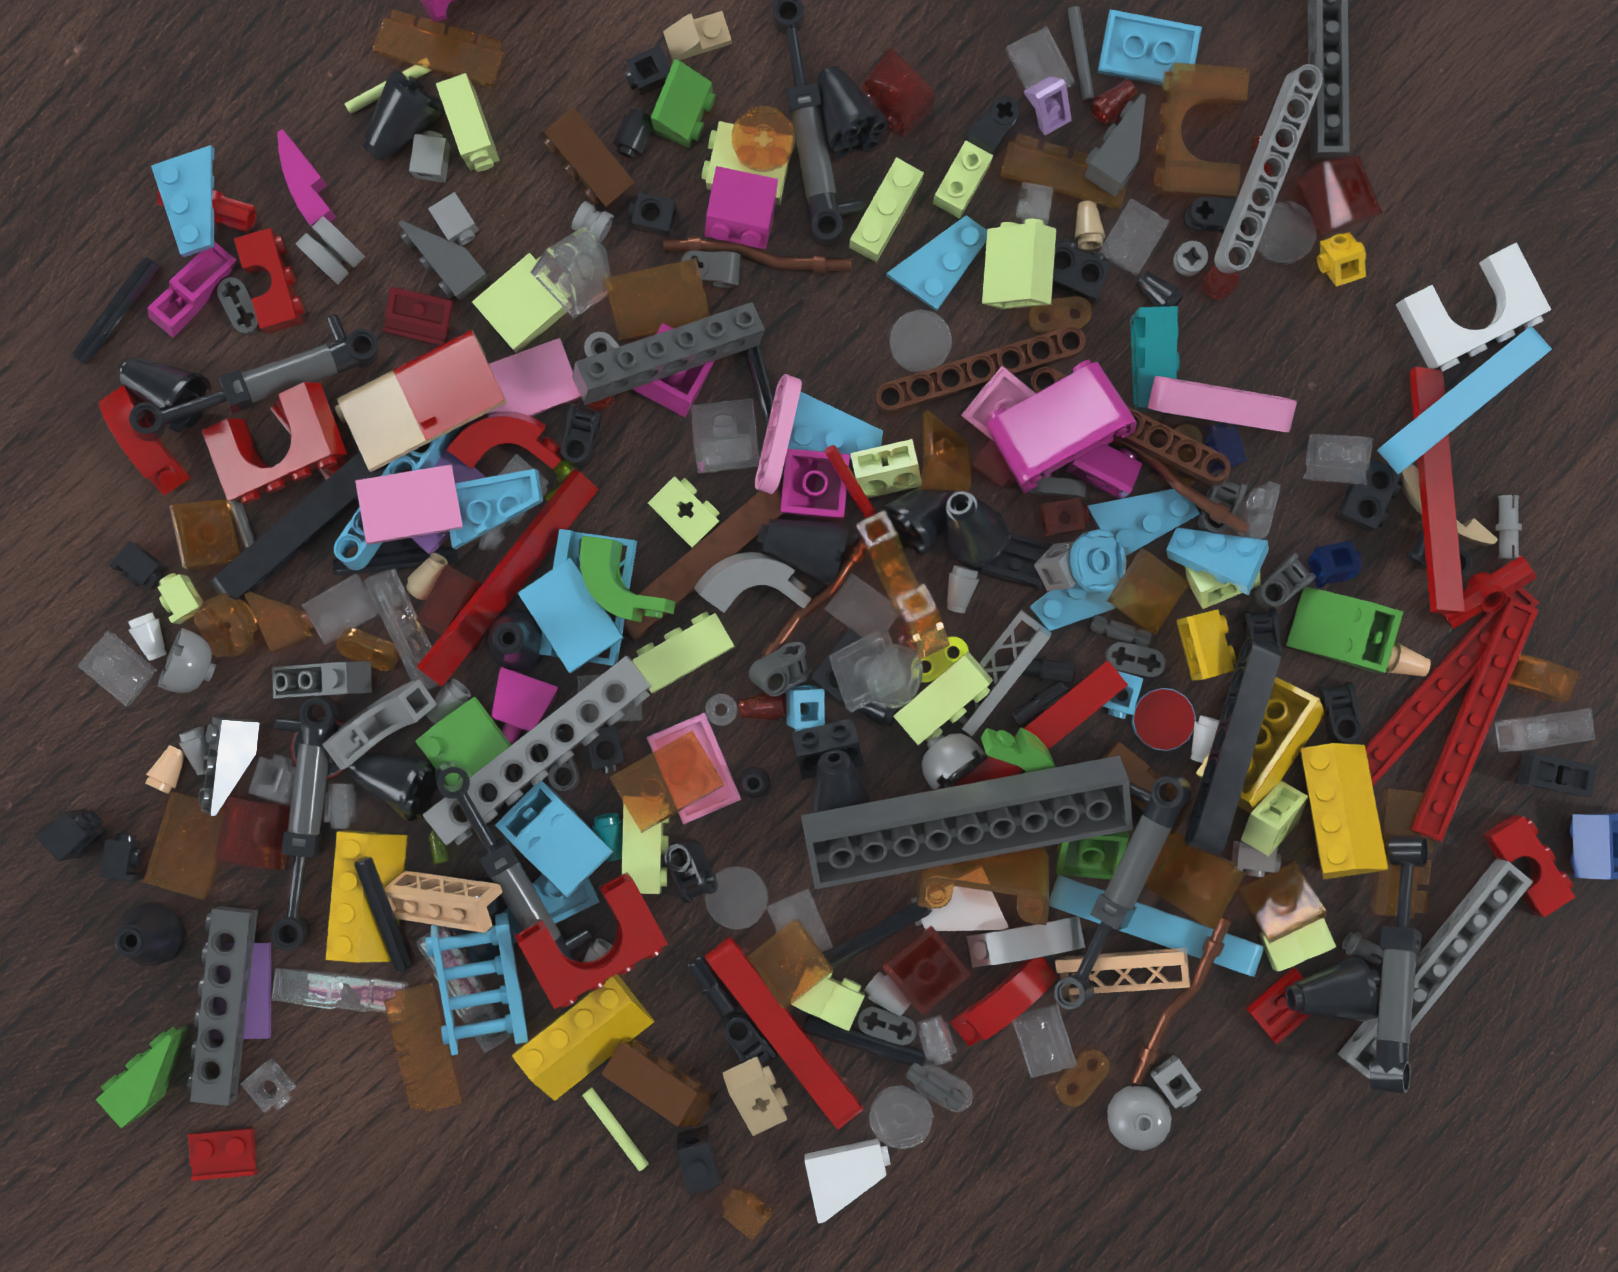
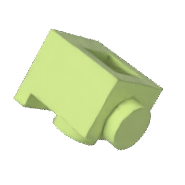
(179, 597)

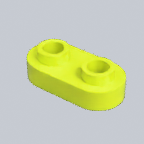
(941, 661)

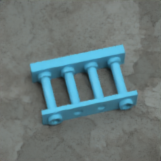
(502, 964)

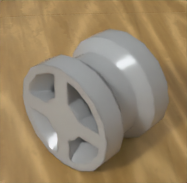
(1188, 264)

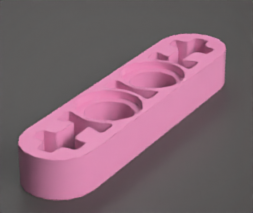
(778, 434)

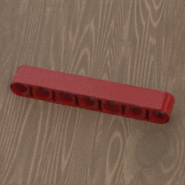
(784, 1033)

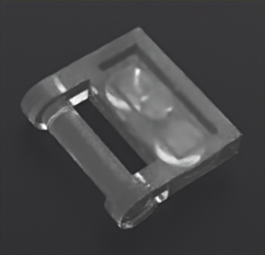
(1262, 508)

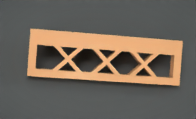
(439, 904)
(1127, 961)

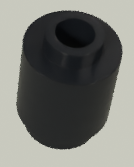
(633, 134)

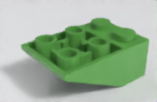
(1344, 629)
(146, 1081)

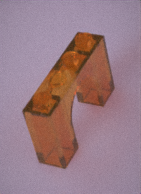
(1186, 87)
(909, 599)

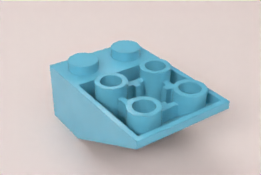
(554, 838)

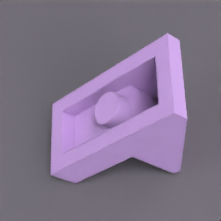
(1051, 103)

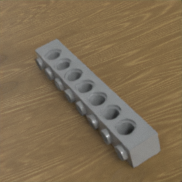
(444, 816)
(1448, 951)

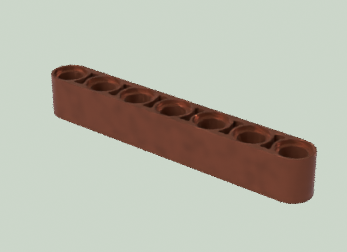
(991, 359)
(1167, 453)
(721, 543)

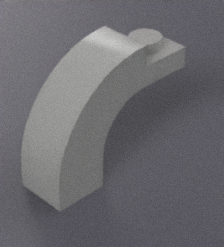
(738, 572)
(377, 721)
(1025, 942)

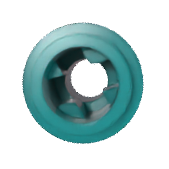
(610, 831)

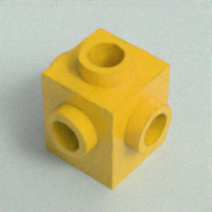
(1342, 259)

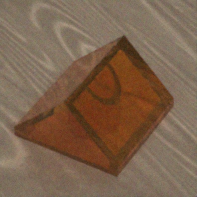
(943, 457)
(204, 534)

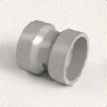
(597, 222)

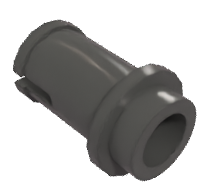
(1355, 944)

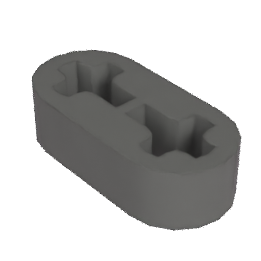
(233, 309)
(1060, 487)
(1137, 652)
(884, 1032)

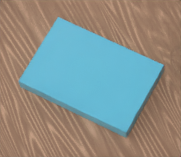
(1145, 46)
(570, 615)

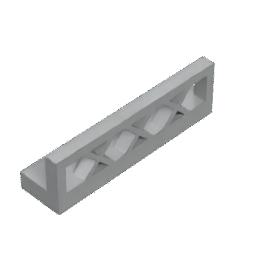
(1012, 671)

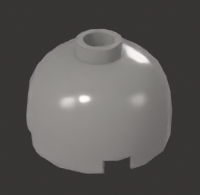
(187, 663)
(949, 759)
(1139, 1117)

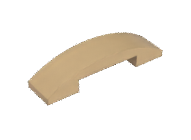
(1470, 531)

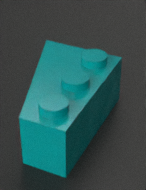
(1152, 350)

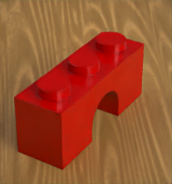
(278, 306)
(1518, 838)

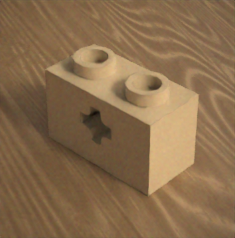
(755, 1095)

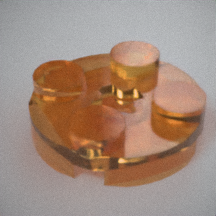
(751, 125)
(211, 625)

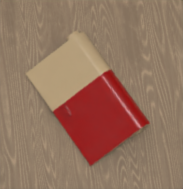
(420, 400)

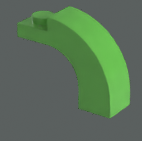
(603, 580)
(1024, 750)

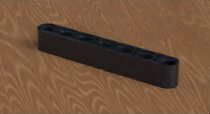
(294, 531)
(1233, 746)

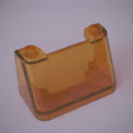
(1013, 873)

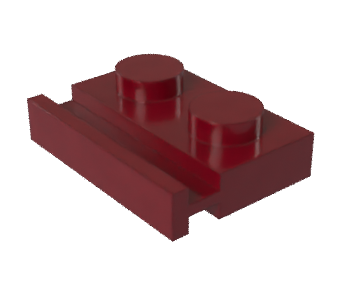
(418, 315)

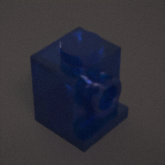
(1227, 442)
(1327, 557)

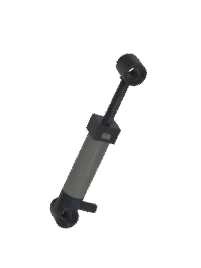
(810, 135)
(267, 380)
(303, 833)
(504, 866)
(1117, 904)
(1401, 945)

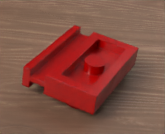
(1272, 1009)
(222, 1153)

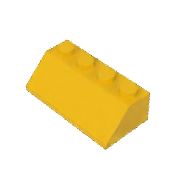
(1285, 729)
(1343, 810)
(352, 926)
(582, 1037)

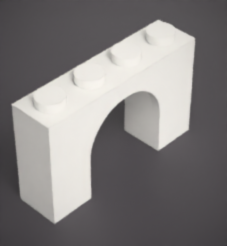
(1517, 301)

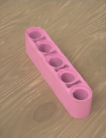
(1222, 404)

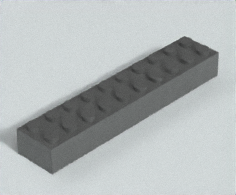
(968, 822)

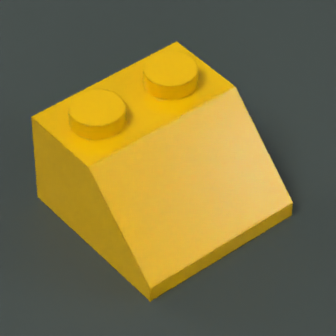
(1206, 645)

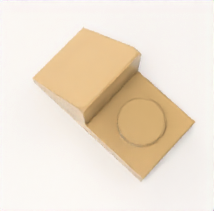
(697, 36)

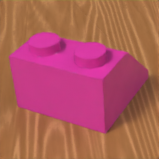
(741, 207)
(678, 390)
(1107, 469)
(813, 486)

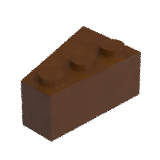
(586, 157)
(1145, 777)
(659, 1084)

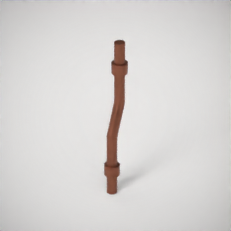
(818, 263)
(1218, 512)
(852, 556)
(1150, 1052)

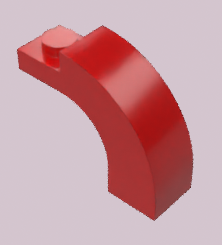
(504, 428)
(150, 457)
(1006, 1001)

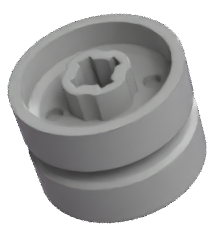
(330, 250)

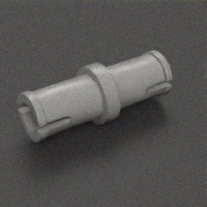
(1508, 527)

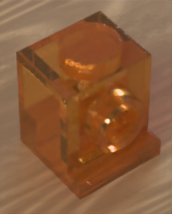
(745, 1212)

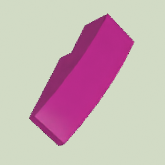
(302, 181)
(191, 289)

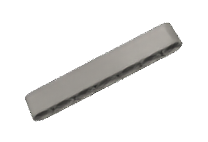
(1278, 158)

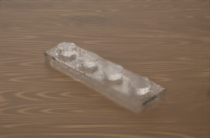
(400, 623)

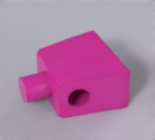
(521, 702)

